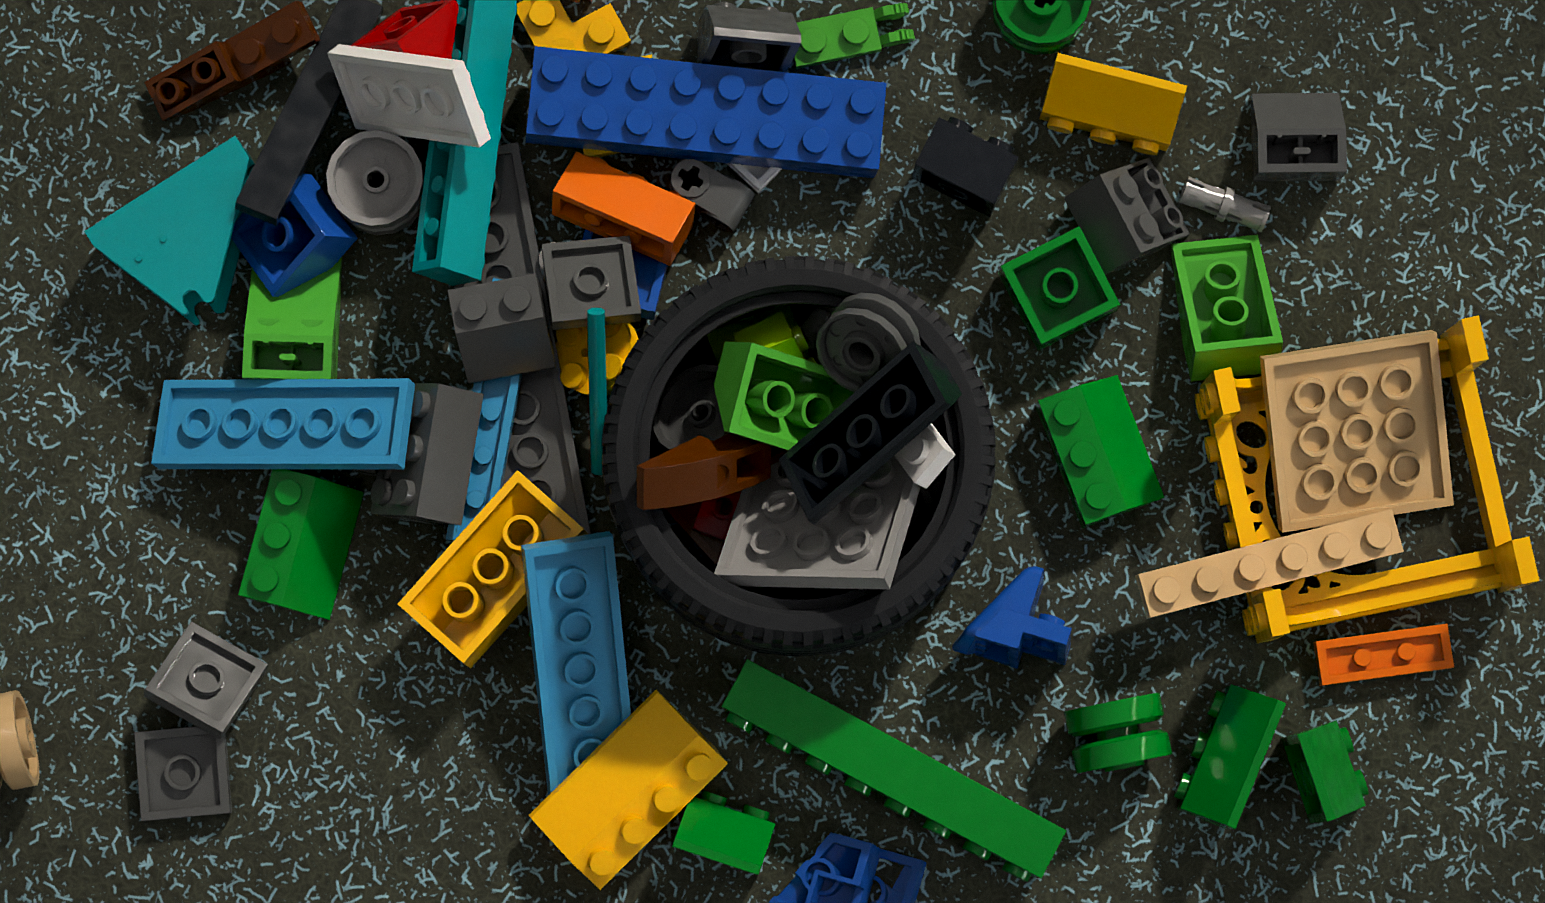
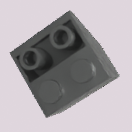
(1298, 137)
(1126, 215)

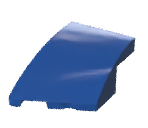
(845, 874)

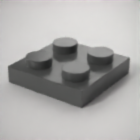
(591, 276)
(205, 680)
(182, 773)

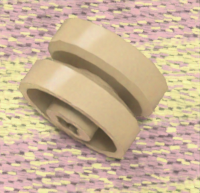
(17, 743)

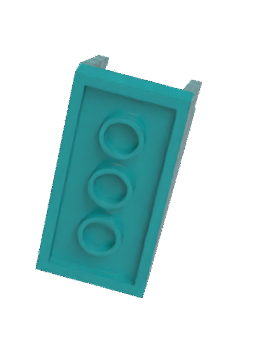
(181, 232)

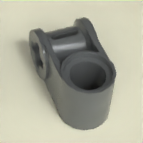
(718, 197)

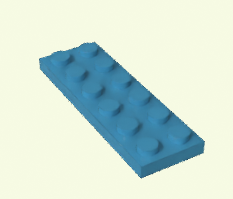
(284, 424)
(575, 647)

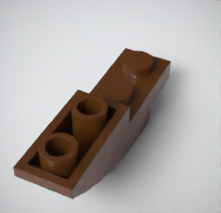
(233, 63)
(703, 471)

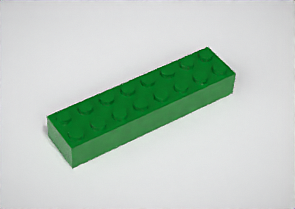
(893, 770)

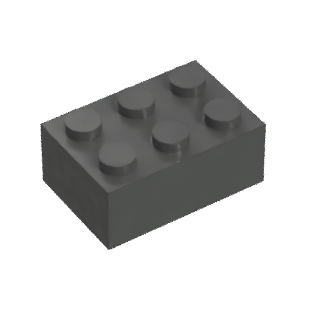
(437, 459)

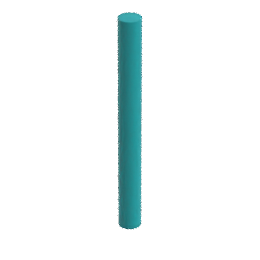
(597, 384)

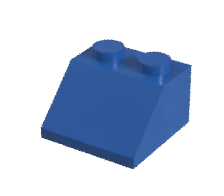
(302, 244)

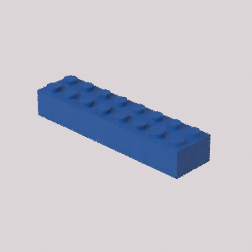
(705, 112)

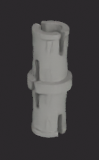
(1224, 204)

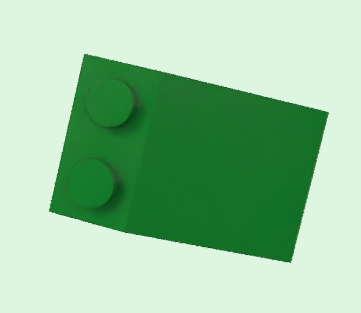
(1325, 771)

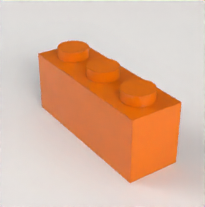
(623, 205)

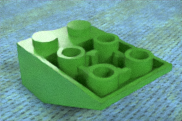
(293, 332)

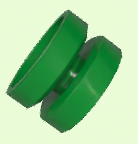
(1037, 28)
(1117, 733)

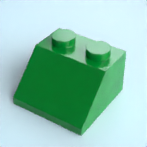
(724, 833)

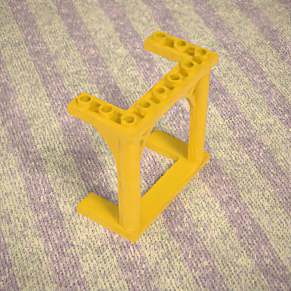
(1277, 612)

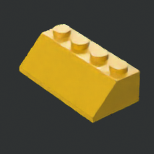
(480, 577)
(628, 789)

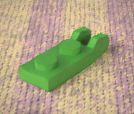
(849, 35)

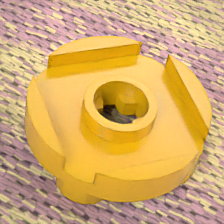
(573, 354)

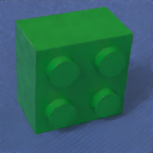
(1058, 288)

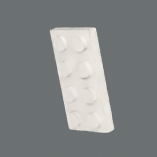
(409, 95)

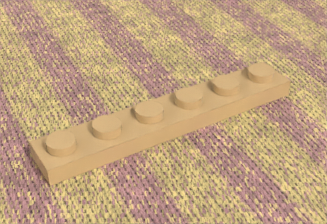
(1269, 563)

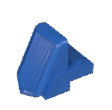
(1009, 626)

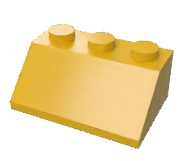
(1112, 104)

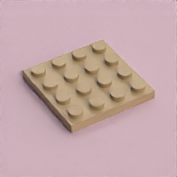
(1356, 430)

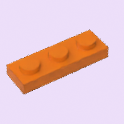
(1383, 654)

